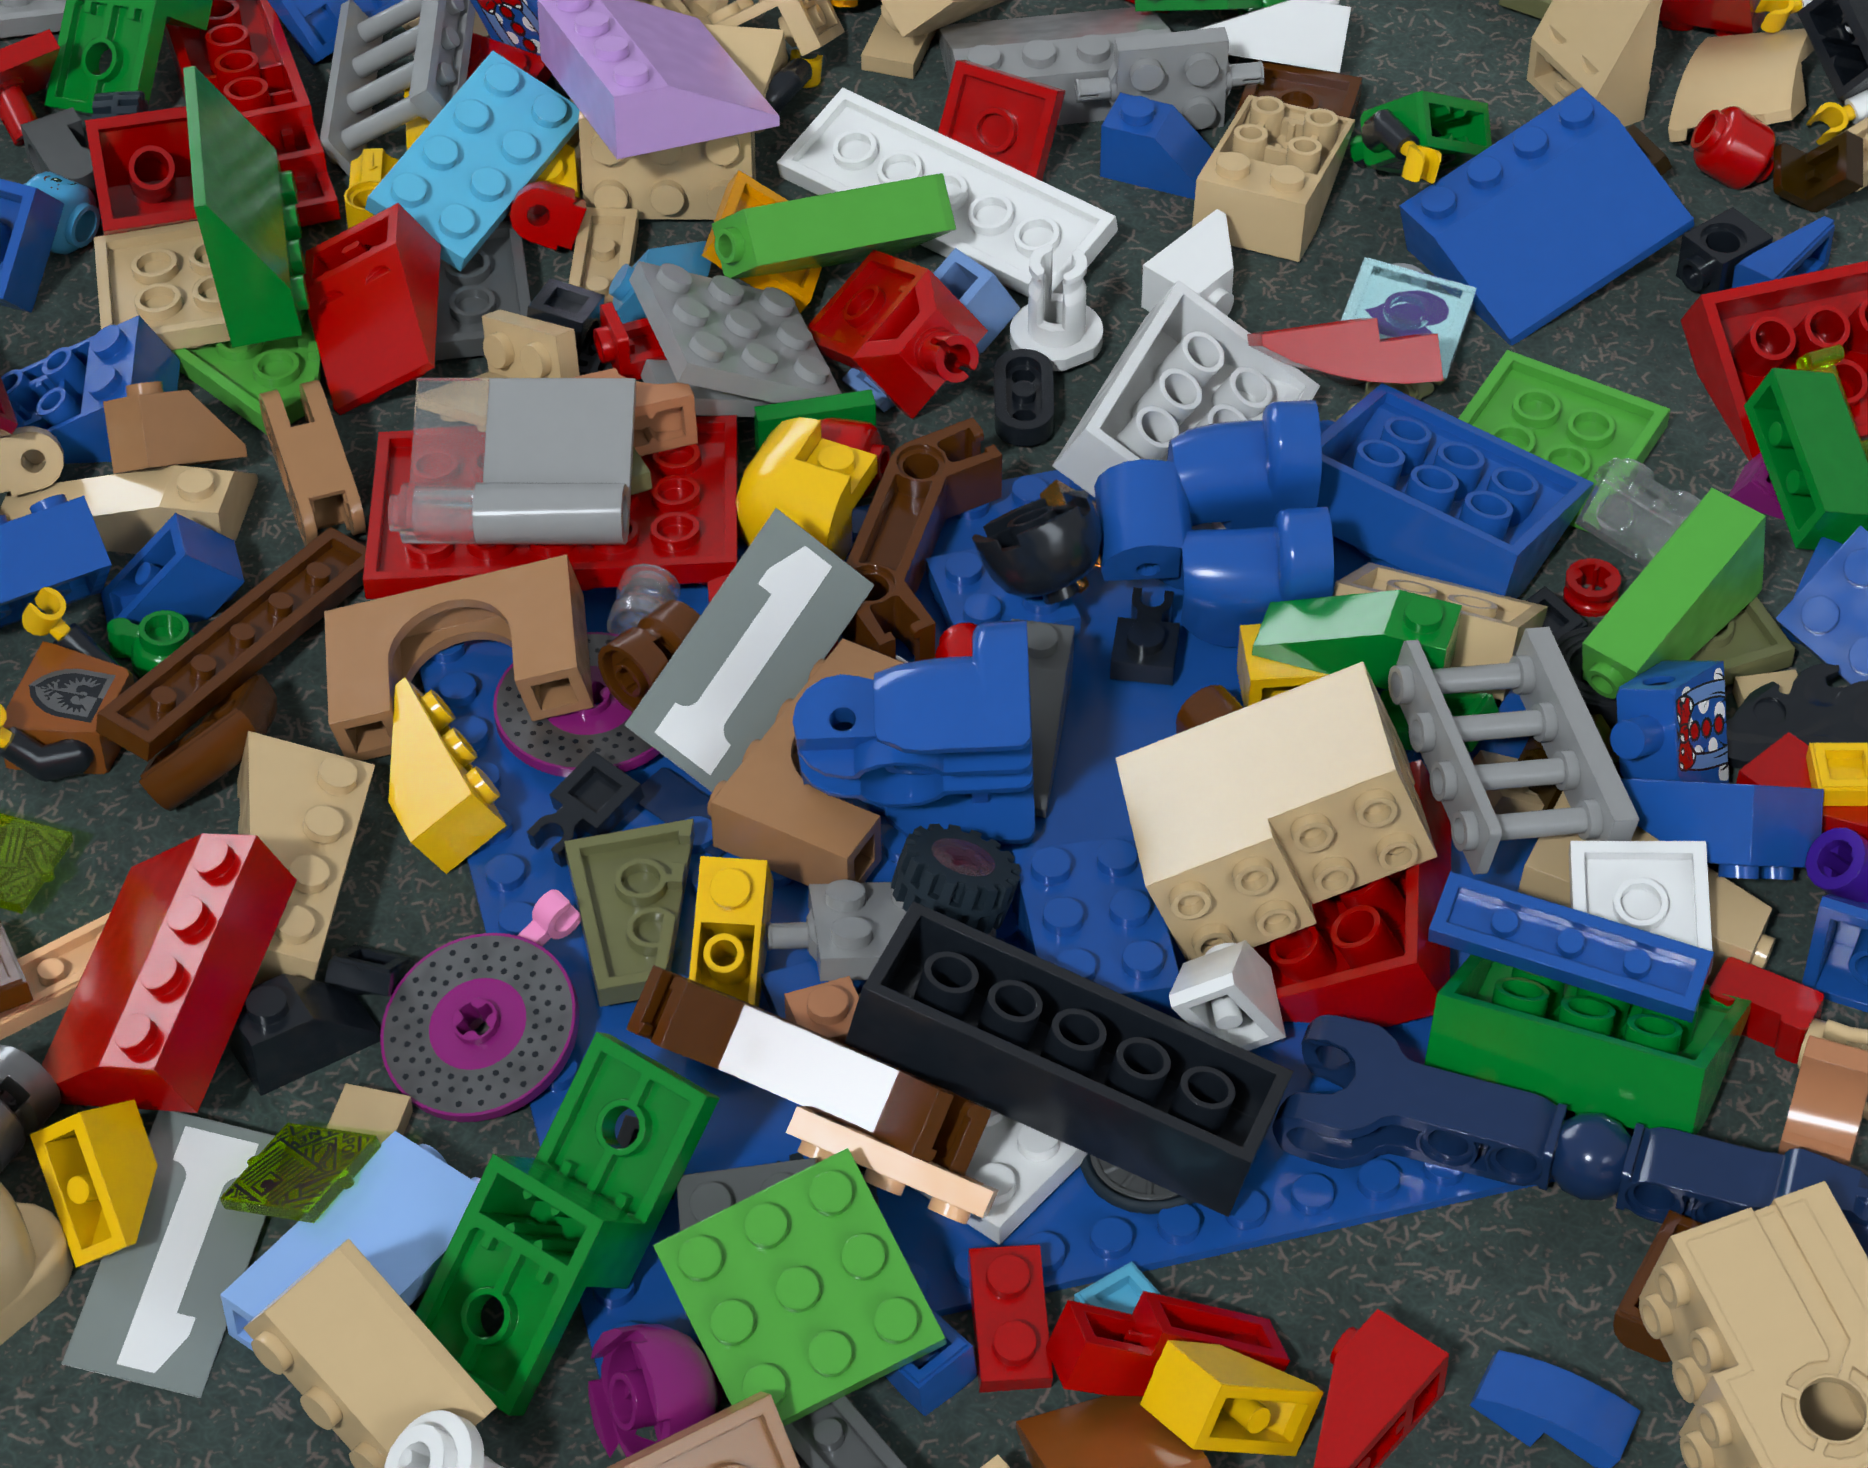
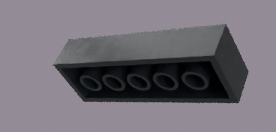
(1068, 1057)

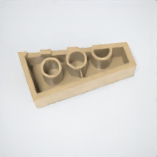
(308, 815)

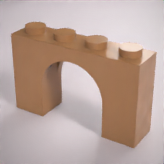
(383, 640)
(777, 818)

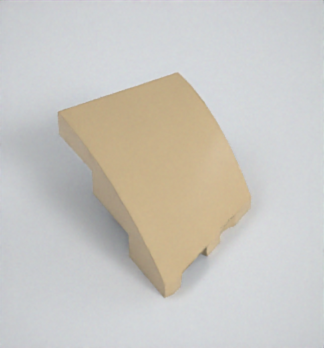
(1744, 71)

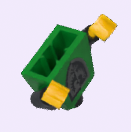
(1421, 135)

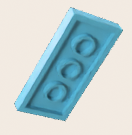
(478, 157)

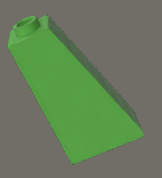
(833, 227)
(1682, 595)

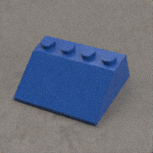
(1544, 216)
(1443, 494)

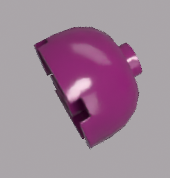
(649, 1380)

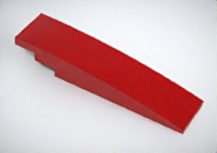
(255, 70)

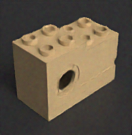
(1273, 812)
(1767, 1335)

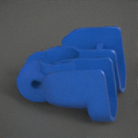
(1254, 481)
(931, 738)

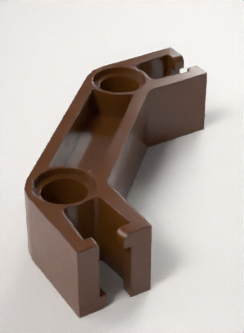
(918, 492)
(809, 1069)

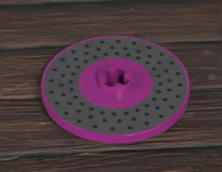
(564, 741)
(447, 1064)

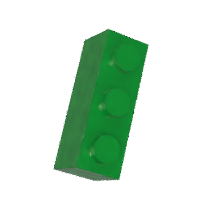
(1811, 454)

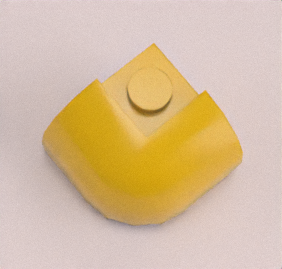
(807, 481)

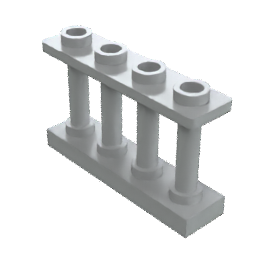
(434, 75)
(1552, 715)

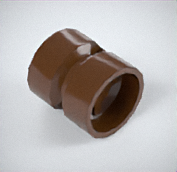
(640, 653)

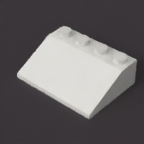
(1176, 374)

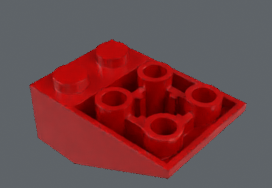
(374, 306)

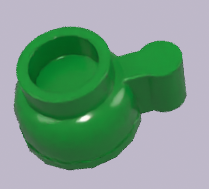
(150, 641)

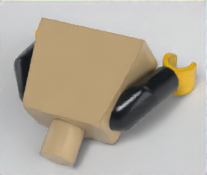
(764, 60)

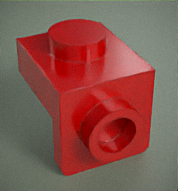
(626, 343)

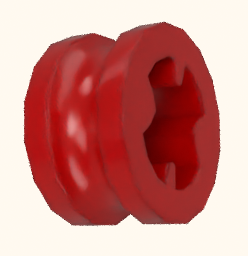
(1593, 573)

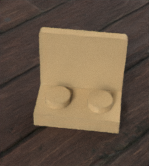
(804, 22)
(527, 347)

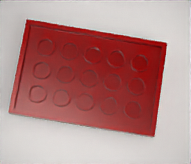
(678, 525)

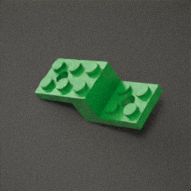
(132, 33)
(563, 1218)

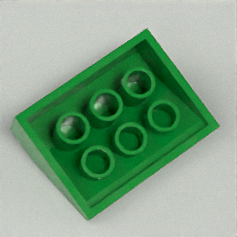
(245, 218)
(1584, 1045)

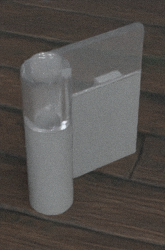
(519, 462)

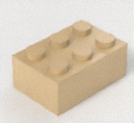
(664, 183)

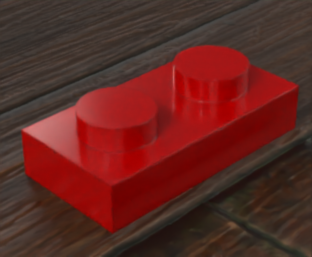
(1009, 1318)

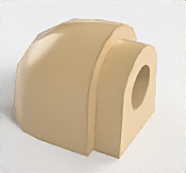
(29, 460)

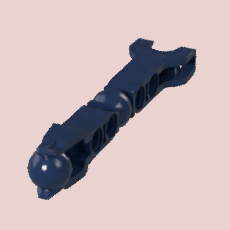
(1525, 1140)

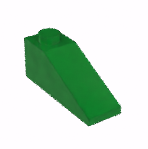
(1355, 628)

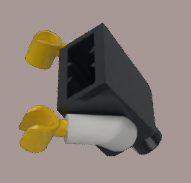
(1841, 43)

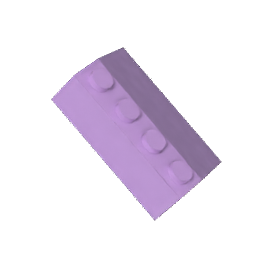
(647, 75)

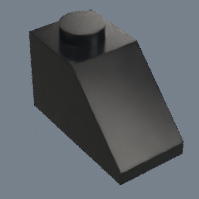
(296, 1029)

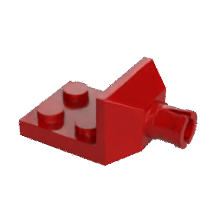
(899, 330)

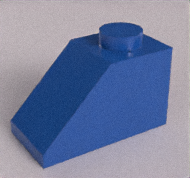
(1151, 146)
(179, 571)

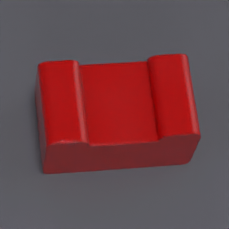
(1779, 1006)

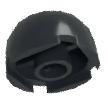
(1042, 547)

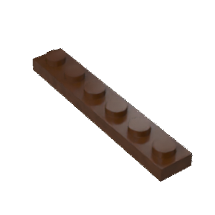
(234, 645)

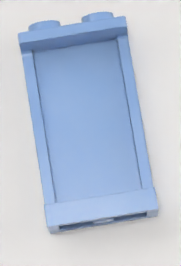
(396, 1216)

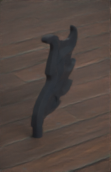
(1809, 712)

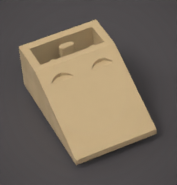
(1597, 47)
(1273, 175)

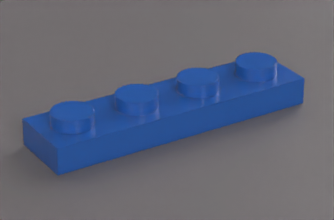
(1571, 946)

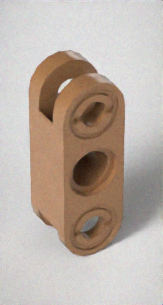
(312, 464)

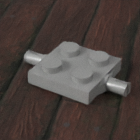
(1175, 69)
(844, 927)

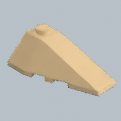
(138, 503)

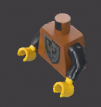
(56, 705)

